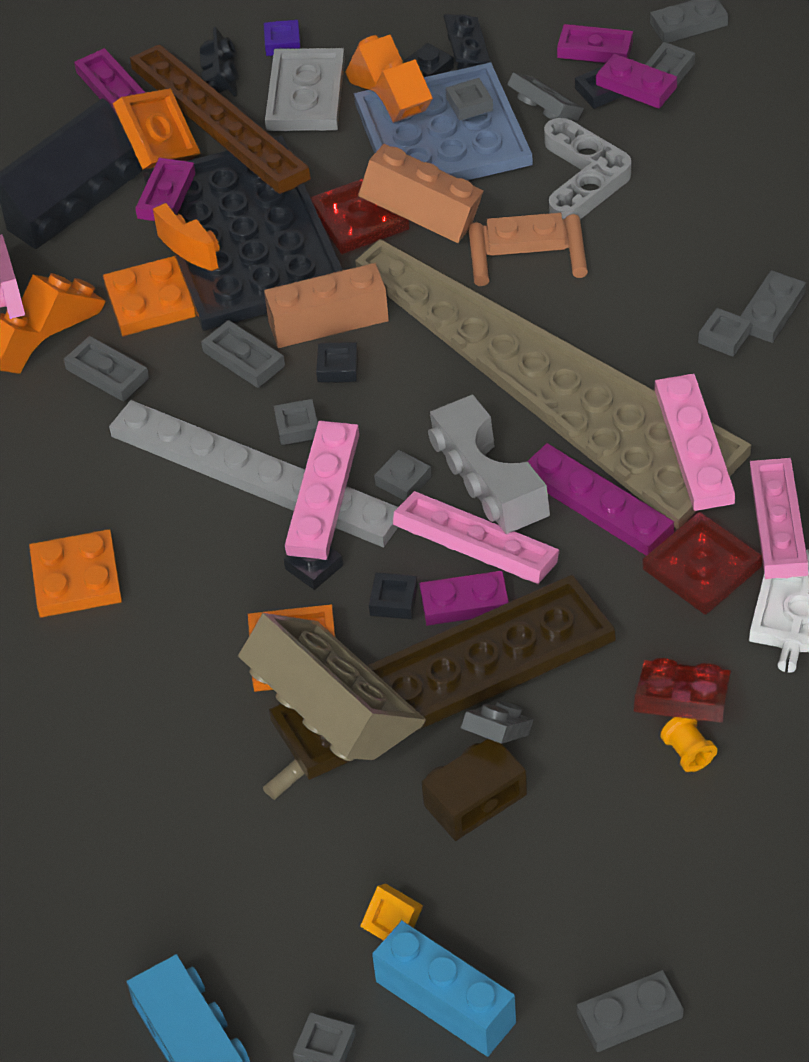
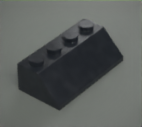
(66, 175)

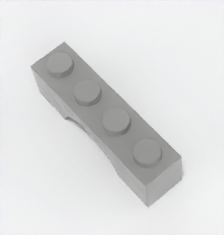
(508, 491)

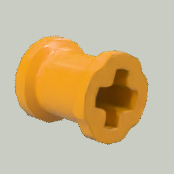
(688, 743)

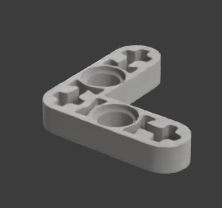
(606, 168)

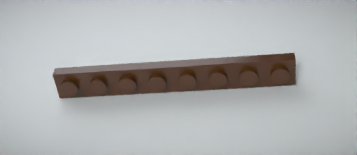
(222, 119)

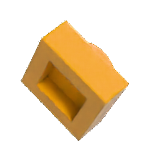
(387, 911)

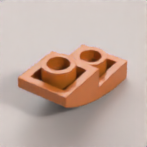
(186, 239)

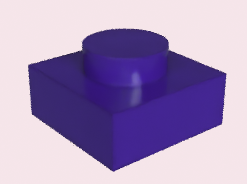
(281, 35)

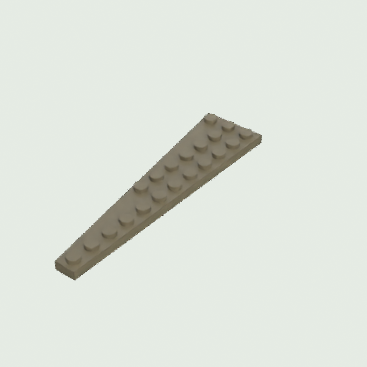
(575, 394)

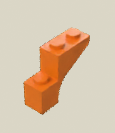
(398, 84)
(49, 308)

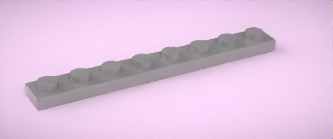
(244, 468)

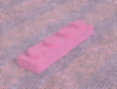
(9, 289)
(694, 442)
(322, 490)
(778, 518)
(476, 537)

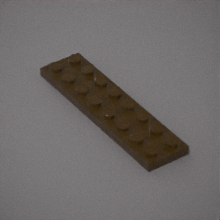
(472, 662)

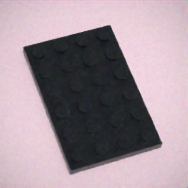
(261, 239)

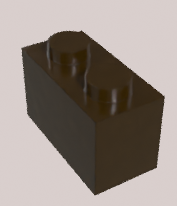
(474, 787)

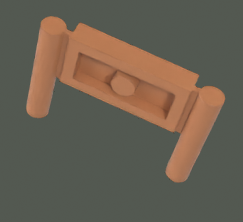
(526, 235)

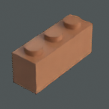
(420, 192)
(326, 305)

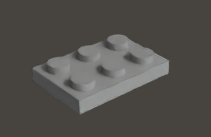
(305, 89)

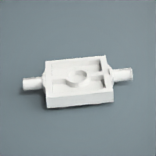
(783, 617)

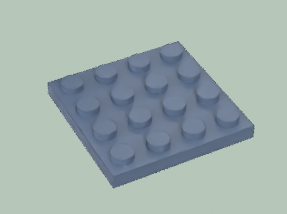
(436, 136)

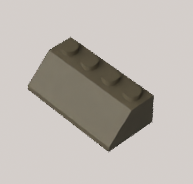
(328, 687)

